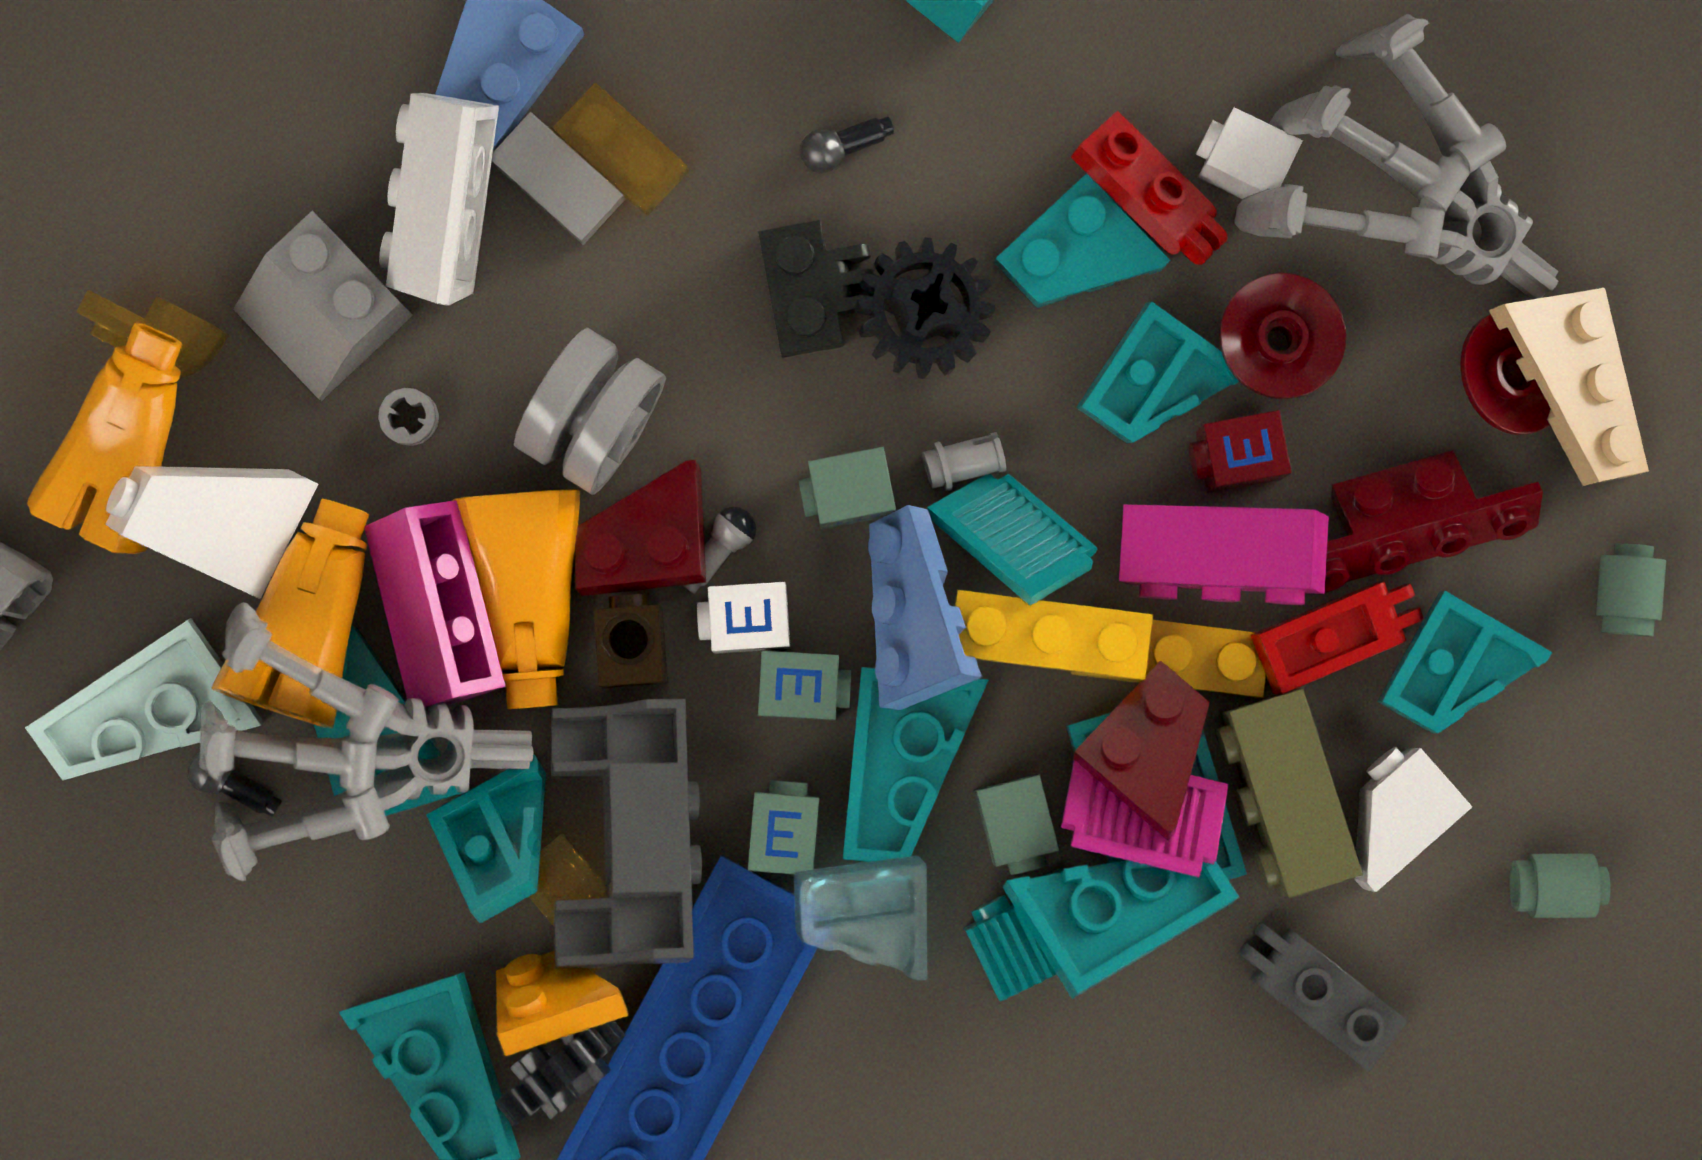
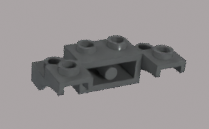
(646, 834)

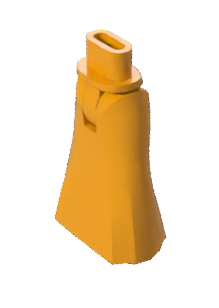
(117, 428)
(525, 576)
(308, 613)

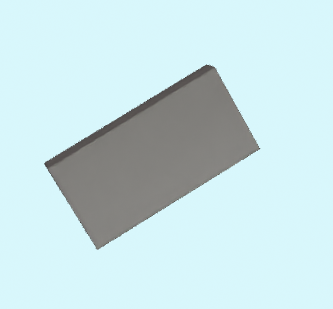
(557, 178)

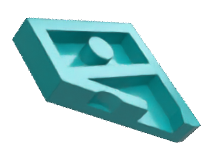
(1154, 376)
(1456, 664)
(495, 839)

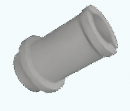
(963, 460)

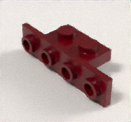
(1418, 515)

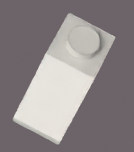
(1402, 813)

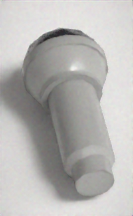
(731, 531)

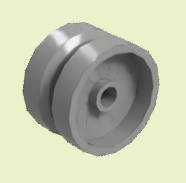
(589, 410)

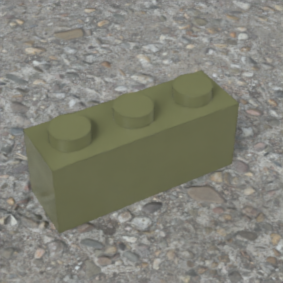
(1288, 794)

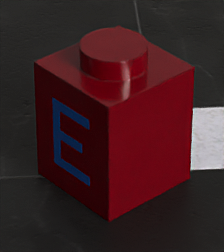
(1240, 452)

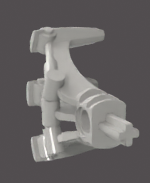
(1450, 193)
(351, 757)

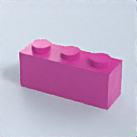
(1224, 552)
(434, 604)

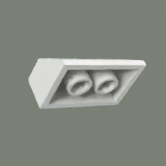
(439, 197)

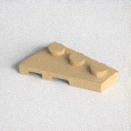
(1578, 365)

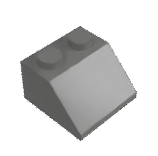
(319, 306)

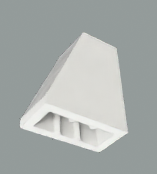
(213, 518)

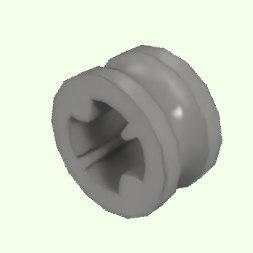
(401, 434)

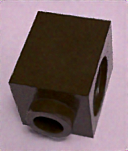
(644, 669)

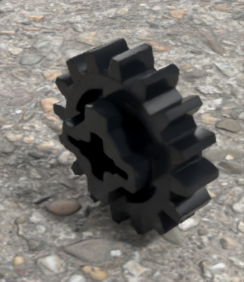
(902, 300)
(559, 1072)

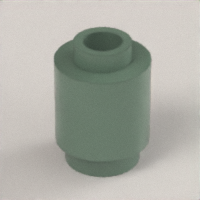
(1630, 590)
(1559, 885)

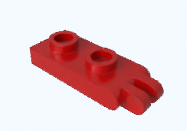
(1151, 189)
(1334, 635)

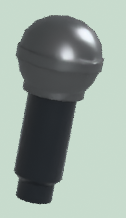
(825, 149)
(235, 786)

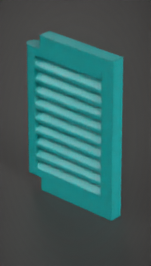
(1014, 536)

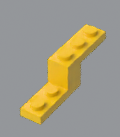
(1107, 643)

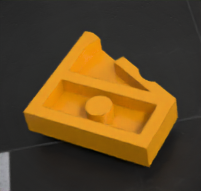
(550, 1003)

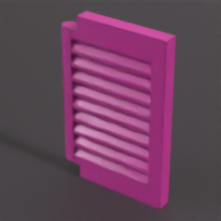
(1112, 828)

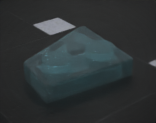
(868, 911)

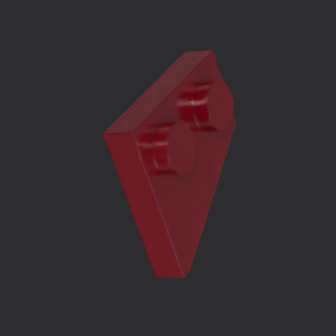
(645, 538)
(1149, 747)

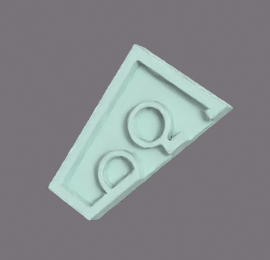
(139, 707)

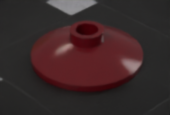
(1306, 318)
(1506, 403)

